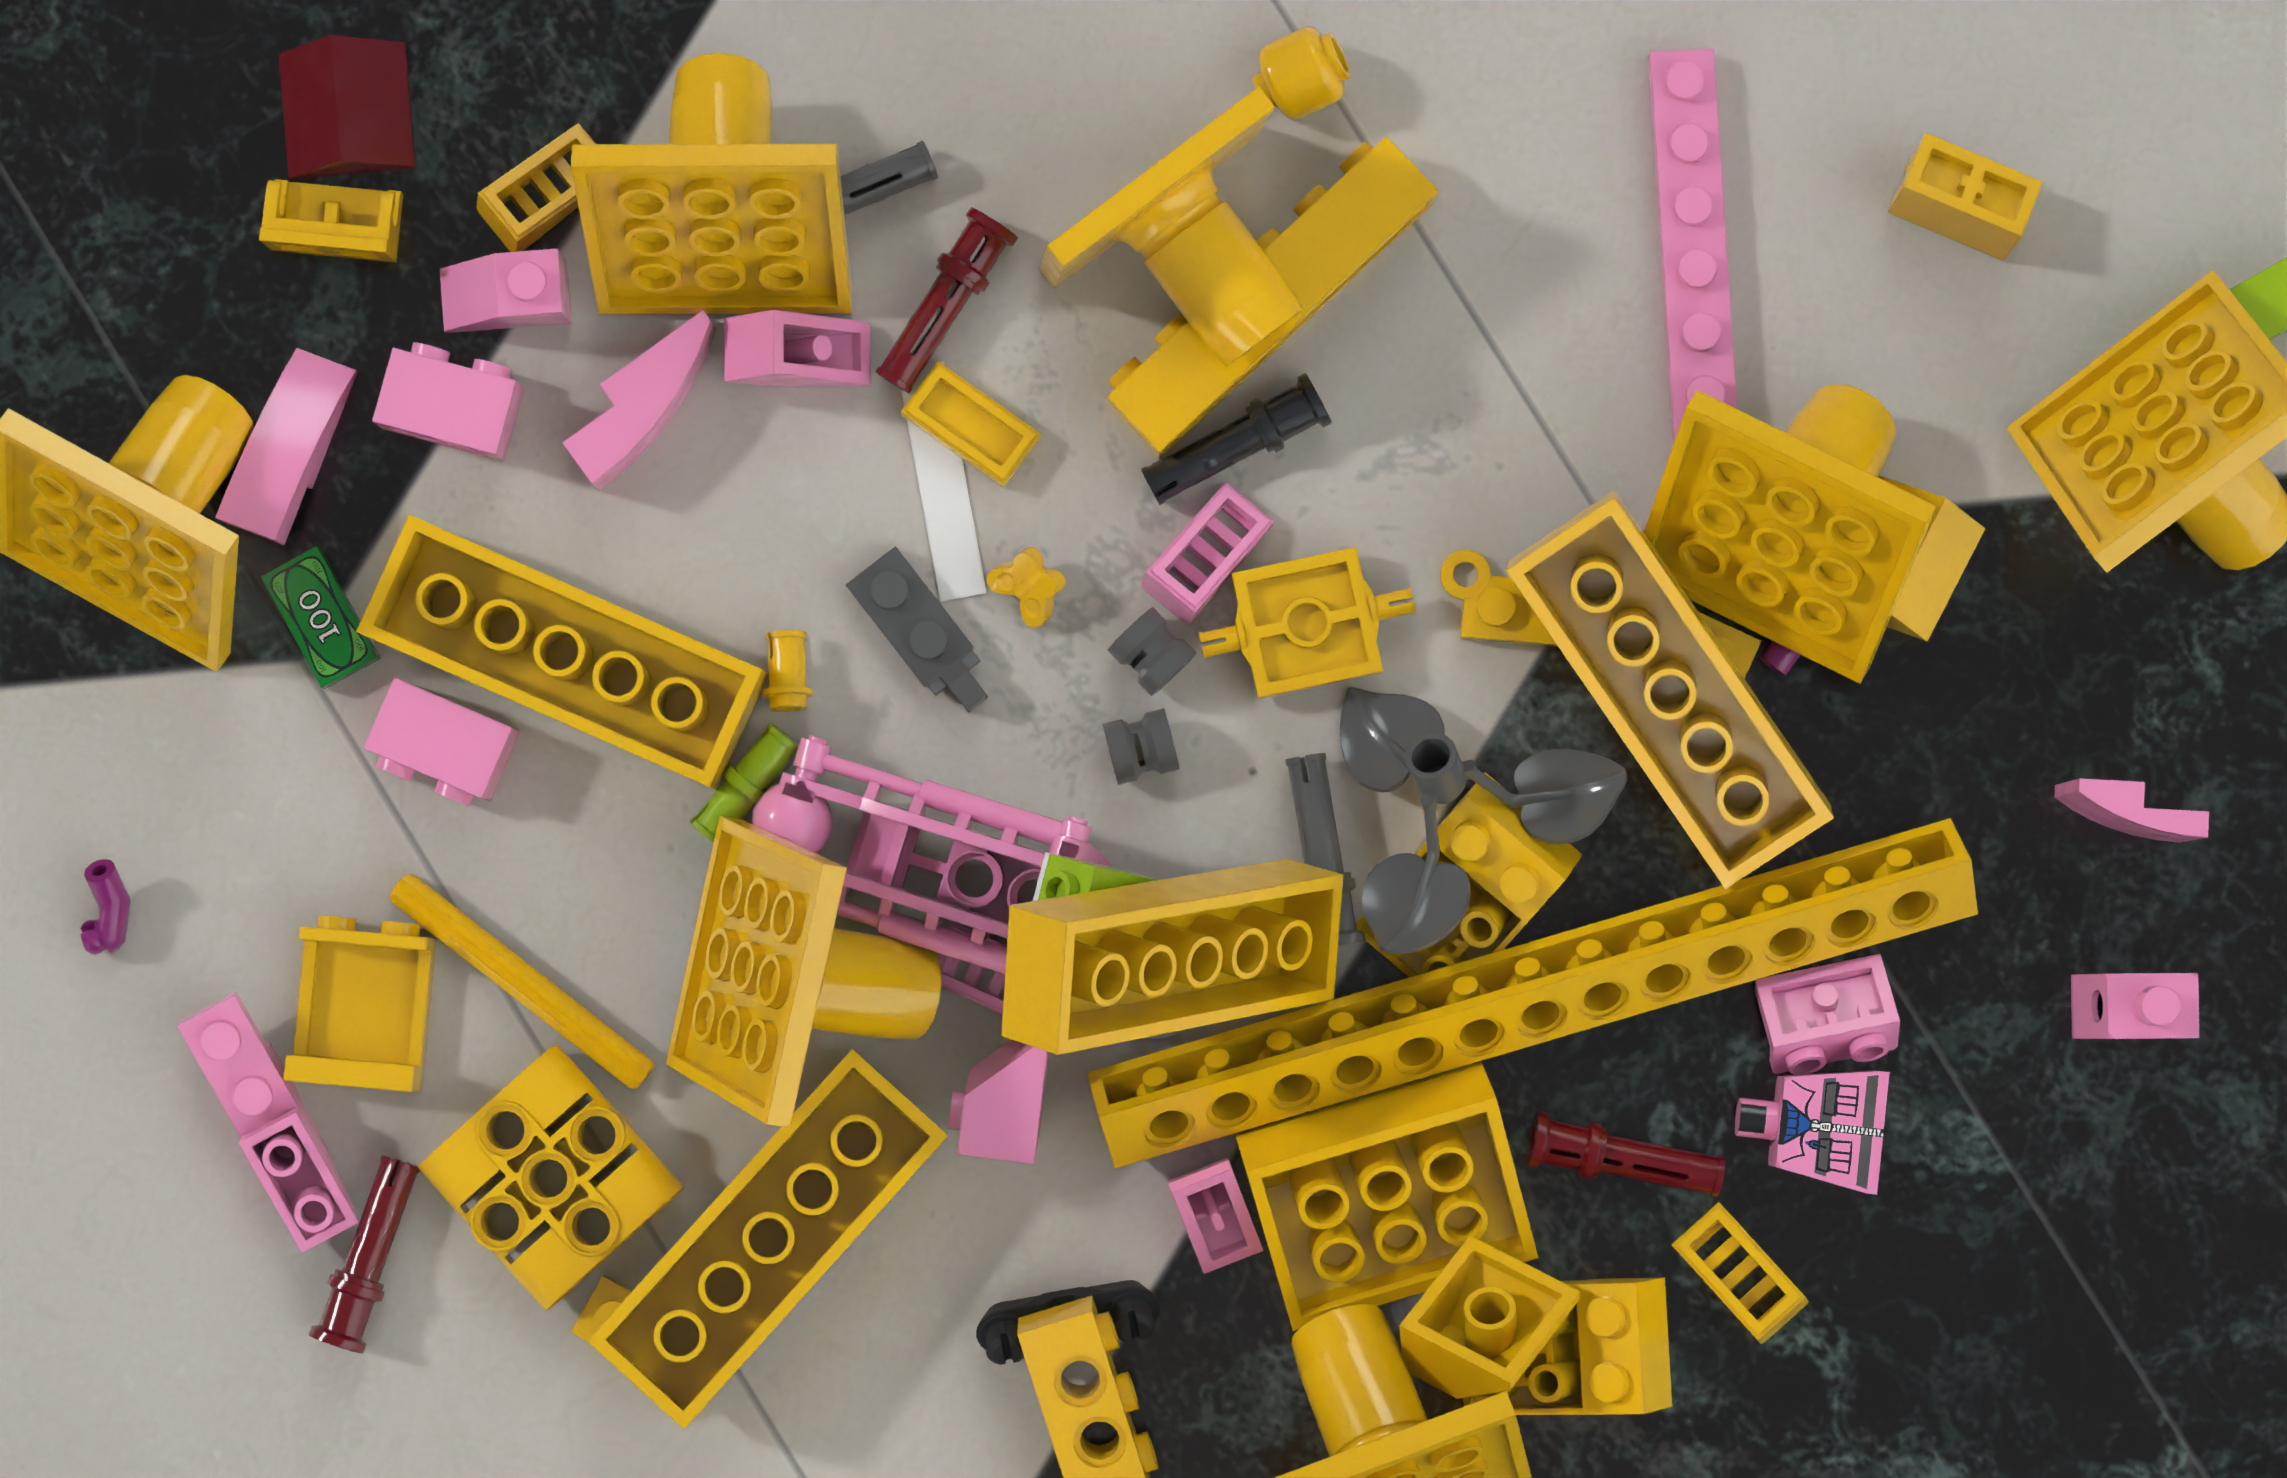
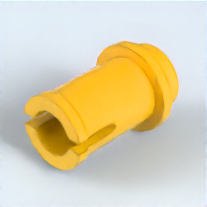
(787, 671)

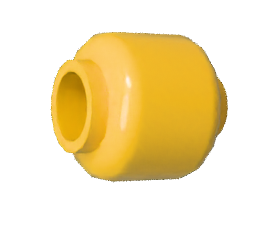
(1302, 72)

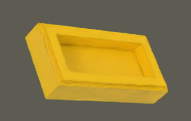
(970, 424)

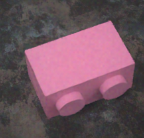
(449, 402)
(441, 741)

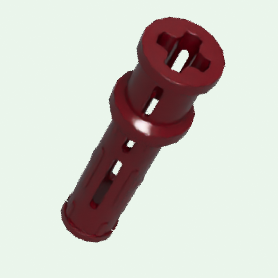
(900, 366)
(1595, 1151)
(357, 1284)

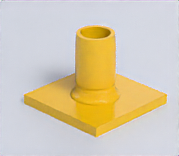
(717, 210)
(1191, 238)
(2170, 434)
(1791, 523)
(134, 526)
(775, 968)
(1376, 1417)

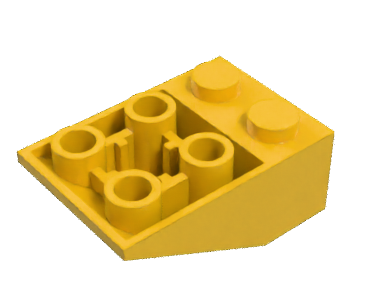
(1507, 877)
(1603, 1355)

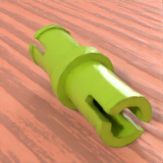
(747, 780)

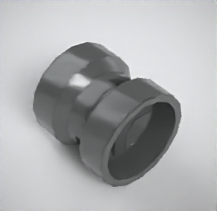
(1152, 651)
(1155, 743)

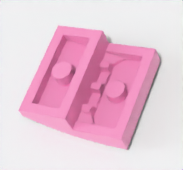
(2121, 808)

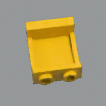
(362, 1006)

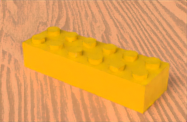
(562, 652)
(1669, 689)
(1170, 954)
(767, 1239)

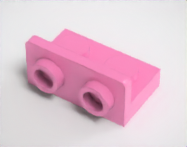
(1828, 1015)

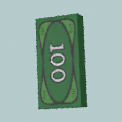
(320, 617)

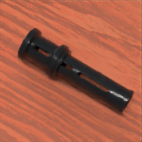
(1263, 427)

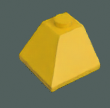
(1482, 1322)

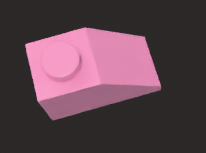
(506, 291)
(796, 350)
(1002, 1104)

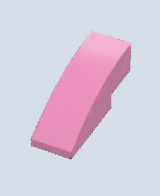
(644, 401)
(287, 446)

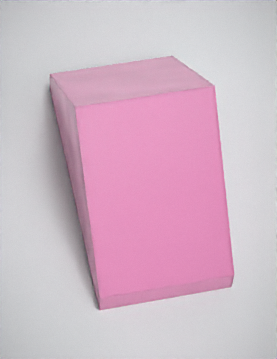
(1215, 1215)

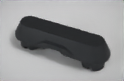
(1128, 1301)

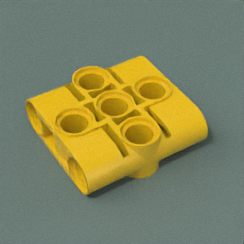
(475, 1159)

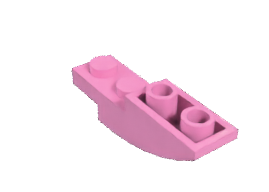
(270, 1121)

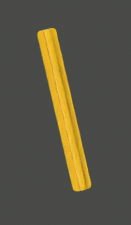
(521, 981)

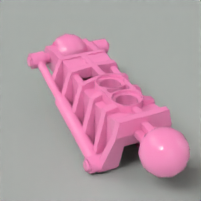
(887, 843)

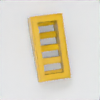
(510, 186)
(1773, 1318)

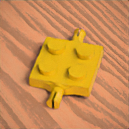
(1307, 622)

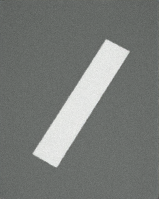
(946, 512)

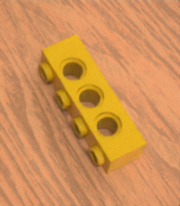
(1073, 1334)

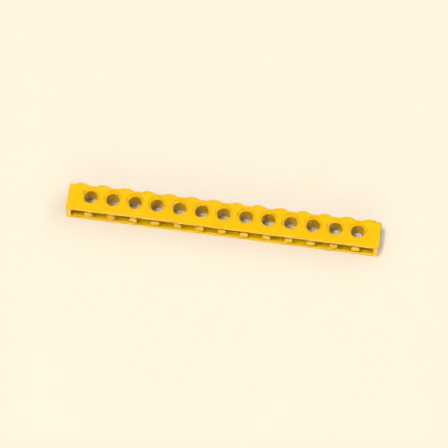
(1534, 992)

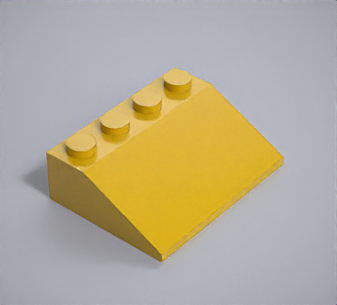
(1384, 1191)

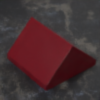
(347, 107)

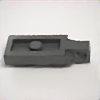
(918, 627)

